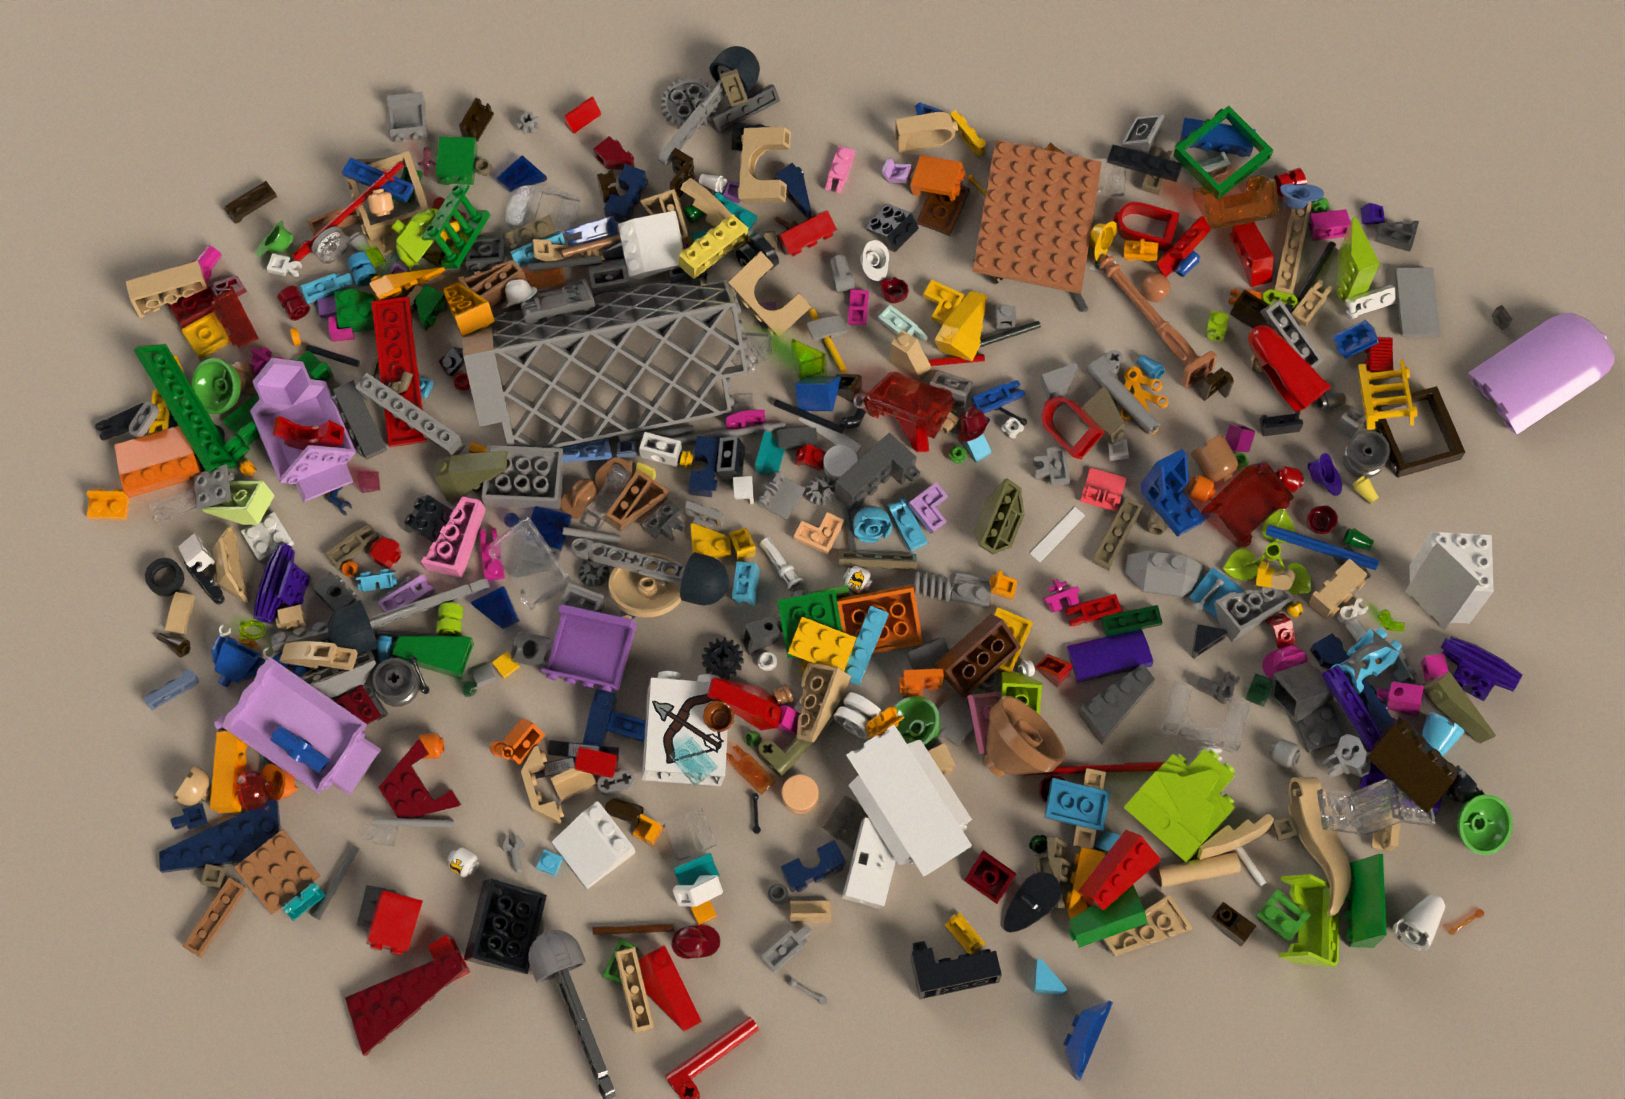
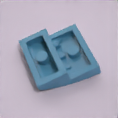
(1207, 584)

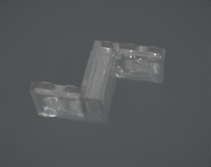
(1369, 809)

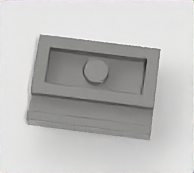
(971, 590)

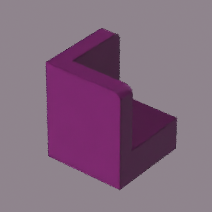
(1240, 437)

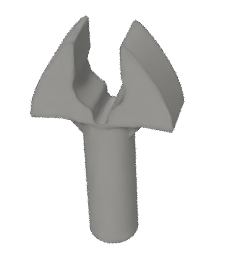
(514, 852)

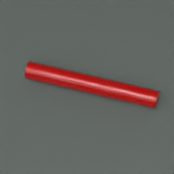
(955, 360)

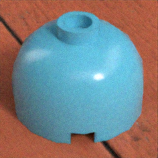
(871, 523)

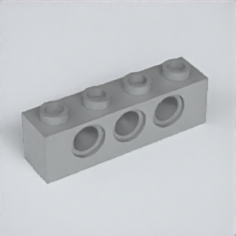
(1286, 326)

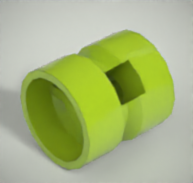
(450, 617)

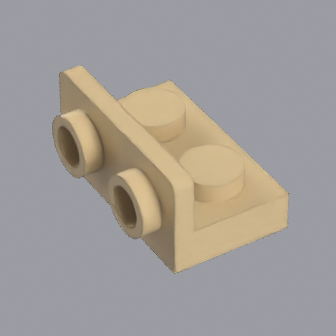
(1386, 839)

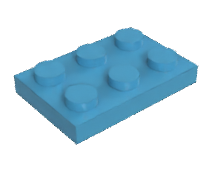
(1077, 804)

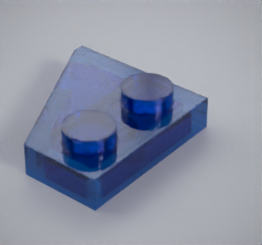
(519, 174)

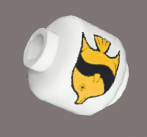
(857, 579)
(463, 862)

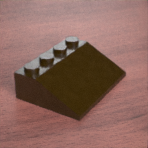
(1412, 764)

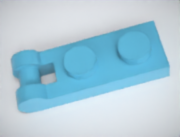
(907, 524)

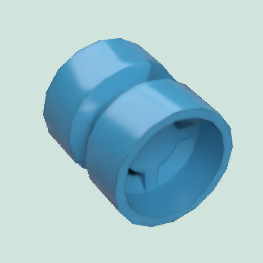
(361, 268)

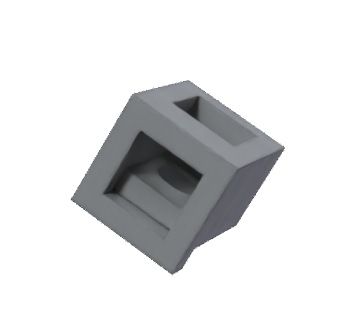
(1003, 314)

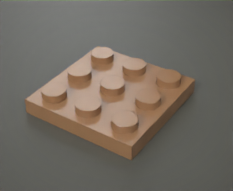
(277, 871)

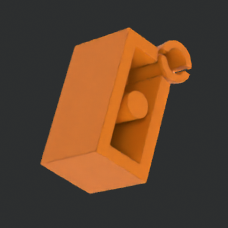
(518, 742)

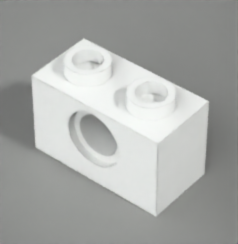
(660, 449)

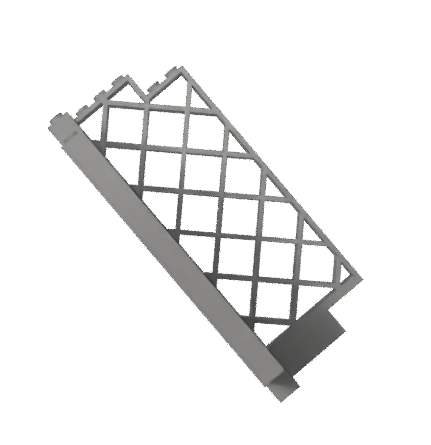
(616, 313)

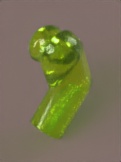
(1385, 619)

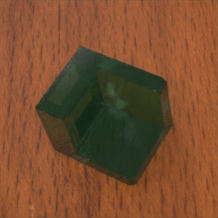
(1259, 690)

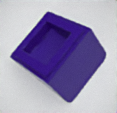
(1372, 214)

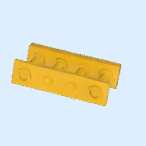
(1370, 402)

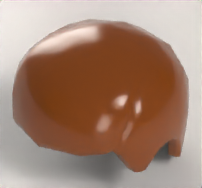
(718, 716)

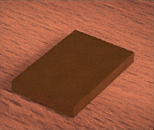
(941, 213)

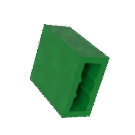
(456, 160)

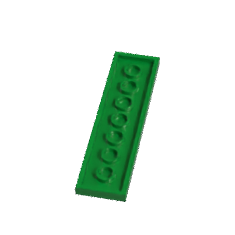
(185, 406)

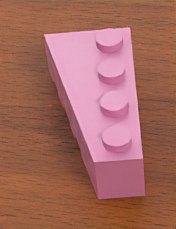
(455, 543)

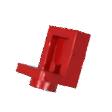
(810, 456)

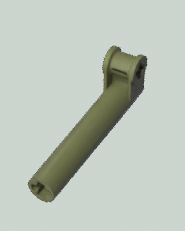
(782, 760)

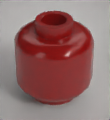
(1291, 478)

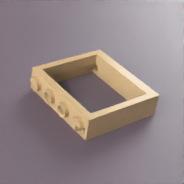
(384, 228)

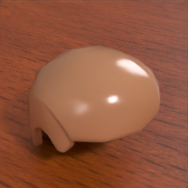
(1155, 287)

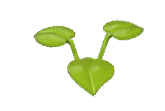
(1243, 565)

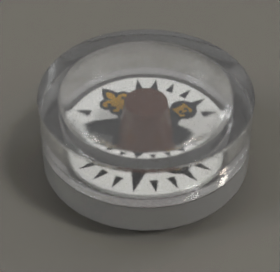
(330, 245)

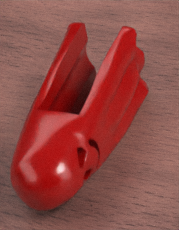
(1286, 369)

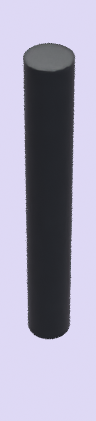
(334, 356)

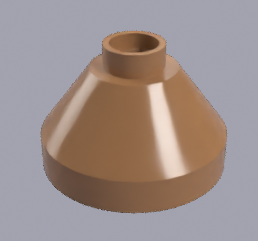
(1020, 740)

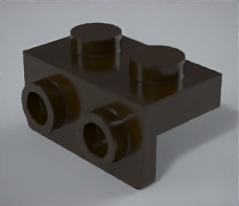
(1219, 381)

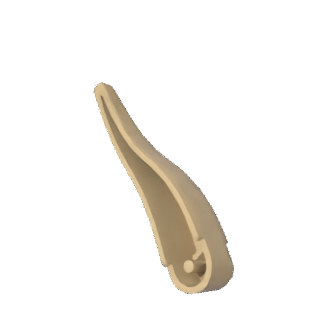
(1320, 843)

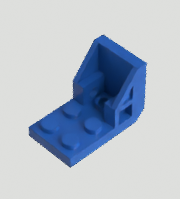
(1164, 492)

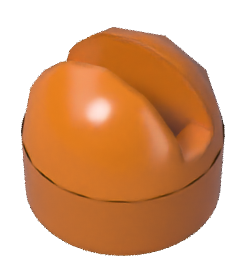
(346, 567)

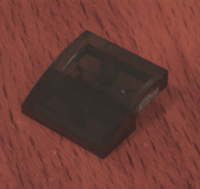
(846, 821)

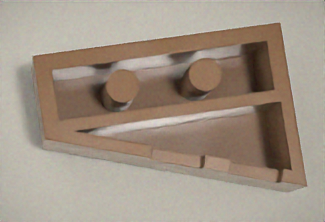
(492, 282)
(635, 500)

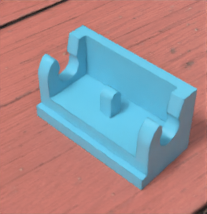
(746, 582)

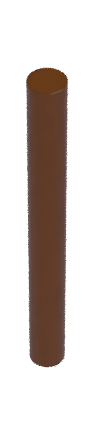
(650, 928)

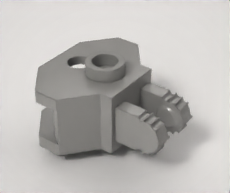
(1350, 756)

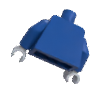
(235, 660)

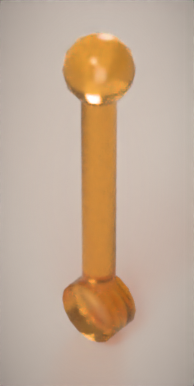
(1479, 913)

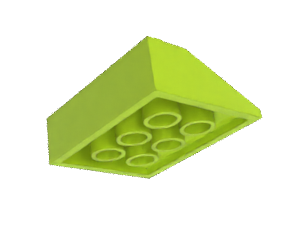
(1355, 263)

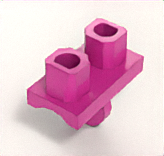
(260, 358)
(1053, 600)

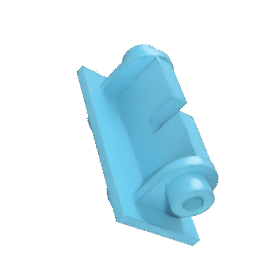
(385, 580)

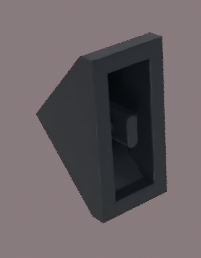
(1205, 638)

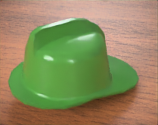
(276, 241)

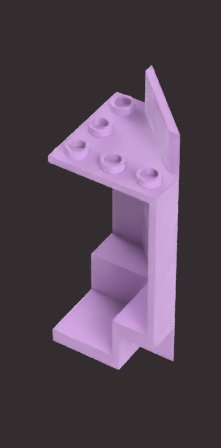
(290, 393)

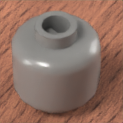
(1285, 753)

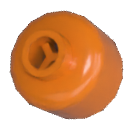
(1201, 488)
(434, 745)

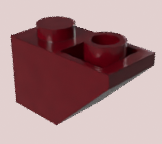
(612, 154)

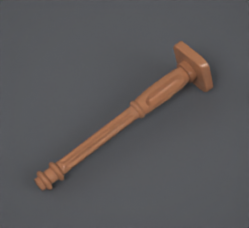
(1196, 366)

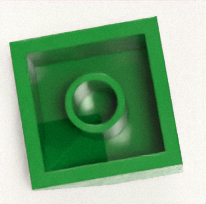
(354, 310)

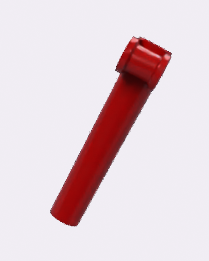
(681, 1077)

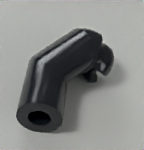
(853, 421)

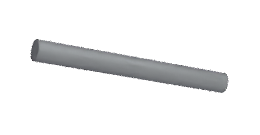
(413, 822)

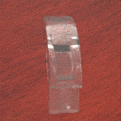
(595, 512)

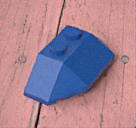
(1084, 1037)

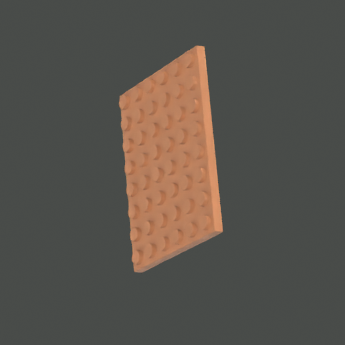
(1037, 216)

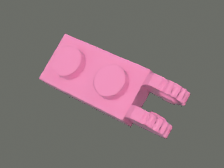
(840, 168)

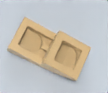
(179, 612)

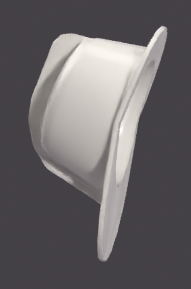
(875, 260)
(518, 292)

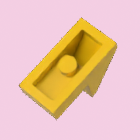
(742, 543)

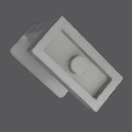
(407, 117)

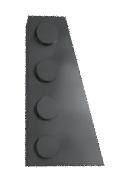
(359, 419)
(1113, 704)

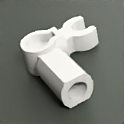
(1346, 616)

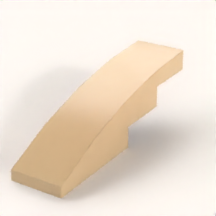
(706, 202)
(1230, 839)

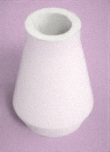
(713, 182)

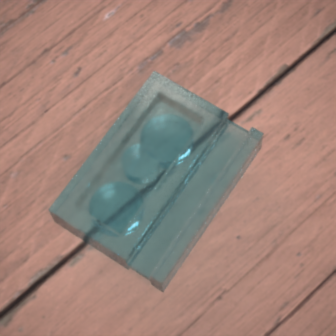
(693, 761)

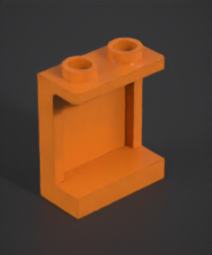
(937, 176)

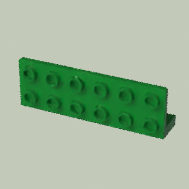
(241, 420)

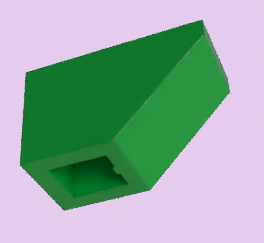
(430, 304)

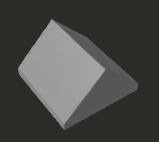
(1143, 133)
(958, 386)

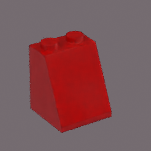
(393, 922)

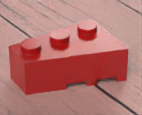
(1253, 253)

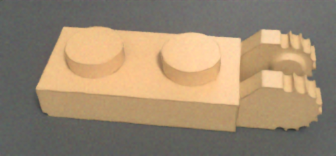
(1310, 304)

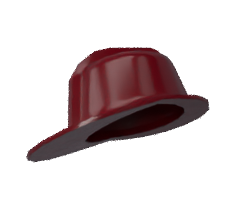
(972, 424)
(695, 941)

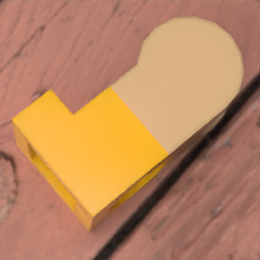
(1274, 577)

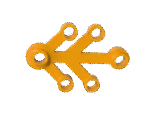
(1142, 395)

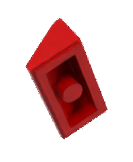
(582, 115)

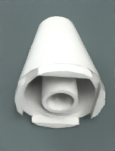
(1421, 923)

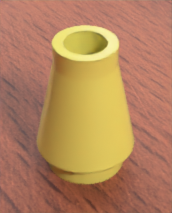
(1365, 488)

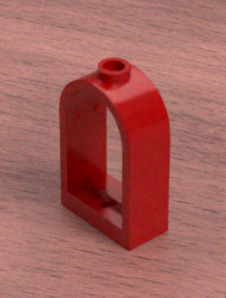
(1150, 211)
(1086, 442)

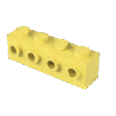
(713, 246)

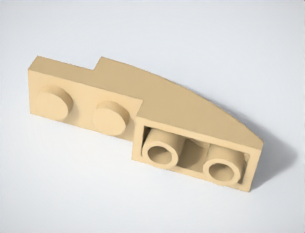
(318, 654)

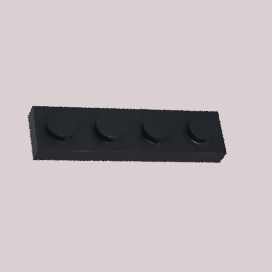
(1144, 163)

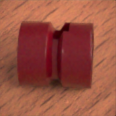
(293, 303)

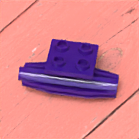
(280, 583)
(1478, 668)

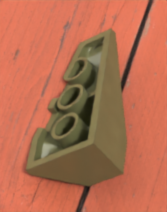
(466, 472)
(1453, 702)

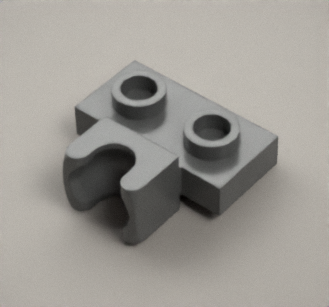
(664, 521)

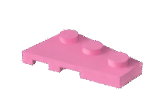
(980, 711)

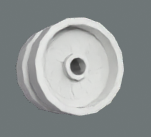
(856, 715)

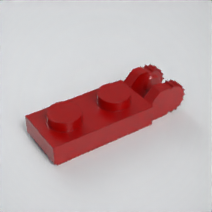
(1094, 610)

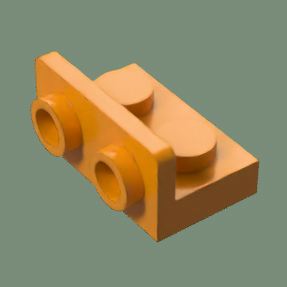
(107, 504)

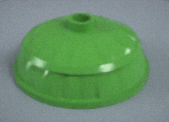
(216, 385)
(918, 714)
(1492, 826)

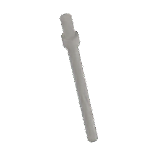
(734, 432)

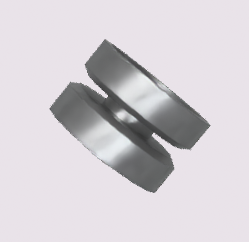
(1366, 454)
(396, 682)

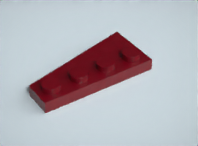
(197, 305)

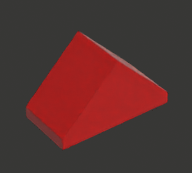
(1054, 669)

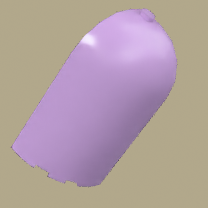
(1544, 369)

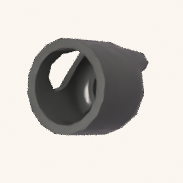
(529, 649)

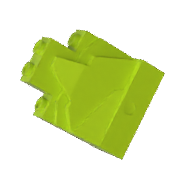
(1185, 801)

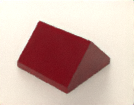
(990, 877)

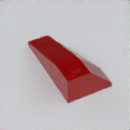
(747, 702)
(667, 988)

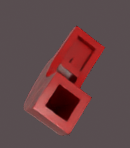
(300, 436)

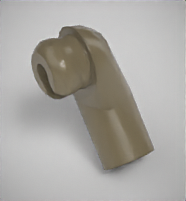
(401, 386)

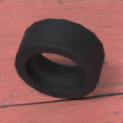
(157, 565)

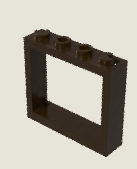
(1445, 423)

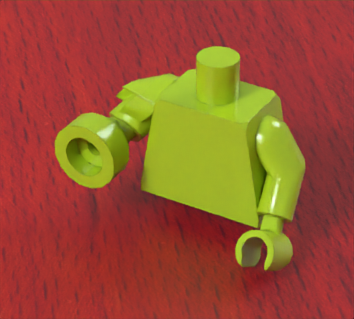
(410, 242)

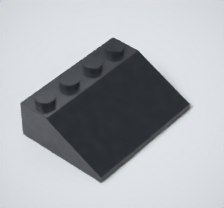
(504, 926)

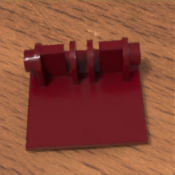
(359, 705)

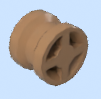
(782, 695)

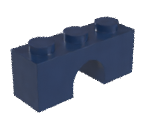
(622, 207)
(703, 482)
(799, 876)

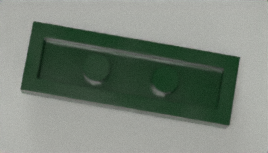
(1131, 620)

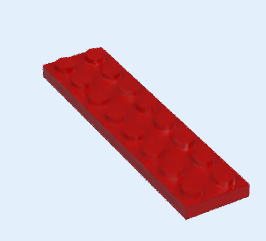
(395, 355)

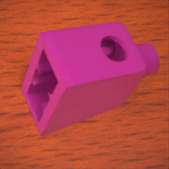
(1402, 697)

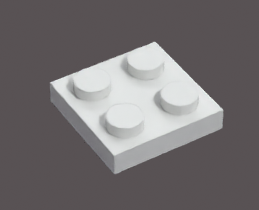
(266, 536)

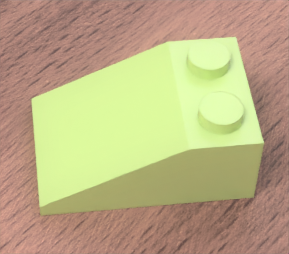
(247, 503)

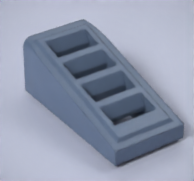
(626, 449)

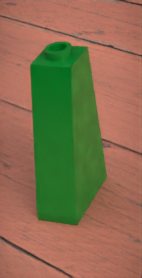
(436, 653)
(1118, 917)

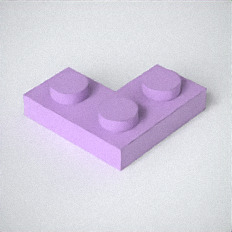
(925, 507)

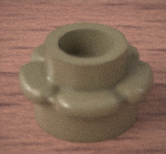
(483, 163)

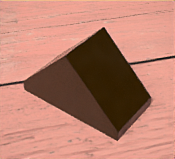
(849, 386)

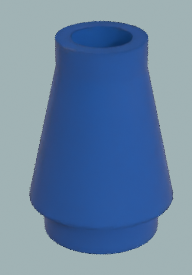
(1187, 264)

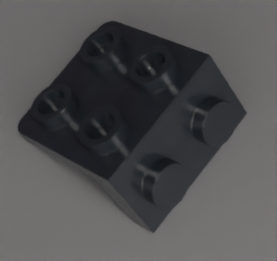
(894, 225)
(427, 517)

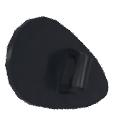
(1032, 901)

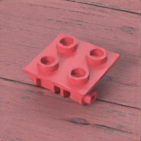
(1103, 489)

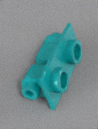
(303, 901)

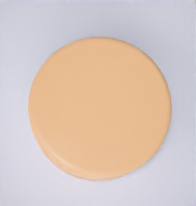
(800, 794)

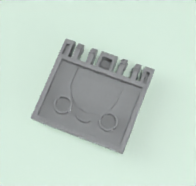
(558, 300)

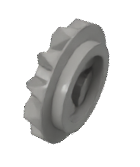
(815, 497)

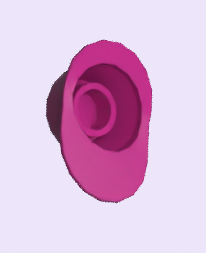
(1283, 659)

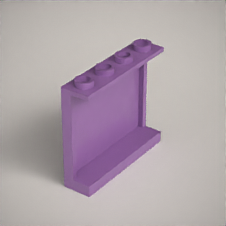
(590, 648)

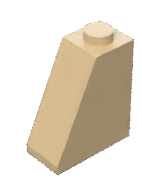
(909, 356)

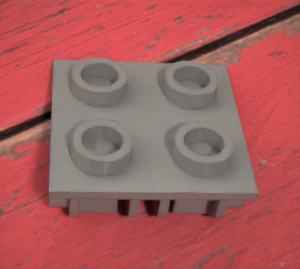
(212, 487)
(780, 495)

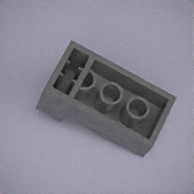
(881, 462)

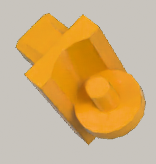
(1140, 250)

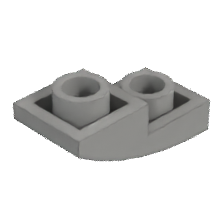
(825, 327)

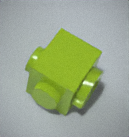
(1217, 325)

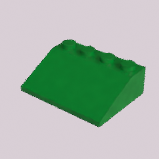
(1366, 903)

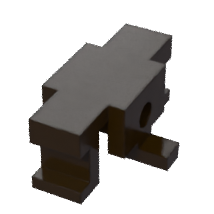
(604, 181)

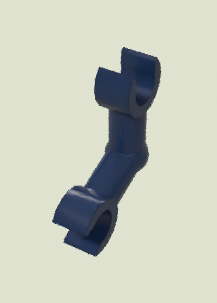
(338, 503)

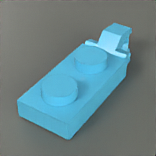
(325, 286)

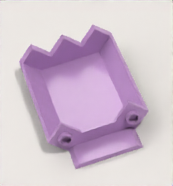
(287, 701)

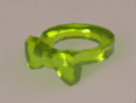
(243, 625)

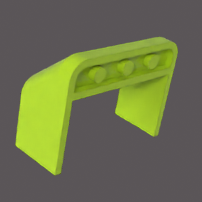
(1320, 934)

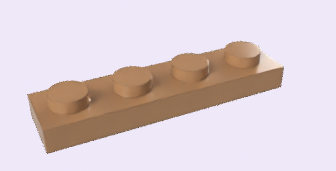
(214, 917)

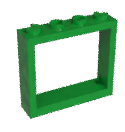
(1238, 176)

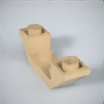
(534, 764)

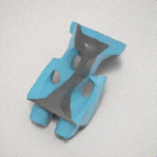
(1369, 648)

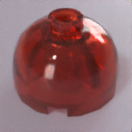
(254, 790)

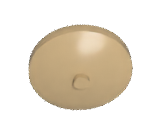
(642, 594)

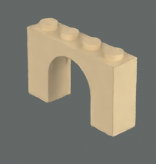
(755, 143)
(777, 319)

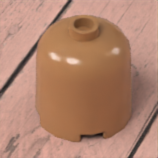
(1216, 459)

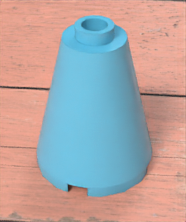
(1440, 732)

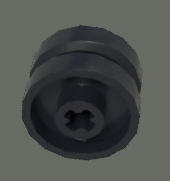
(754, 244)

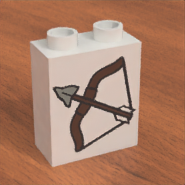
(672, 718)

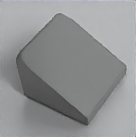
(484, 675)

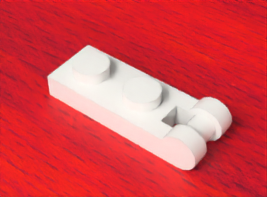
(1370, 301)

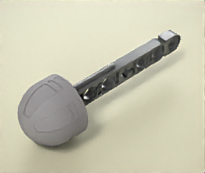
(554, 956)

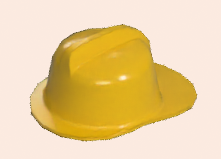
(1102, 237)

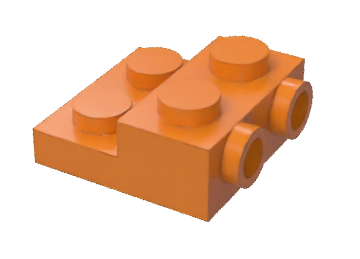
(916, 681)

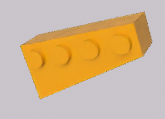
(468, 308)

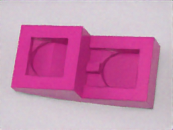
(858, 307)
(740, 419)

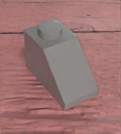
(1057, 382)

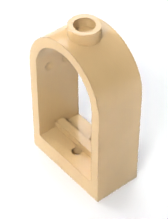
(924, 131)

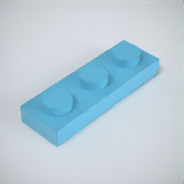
(525, 254)

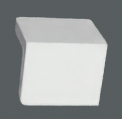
(743, 488)

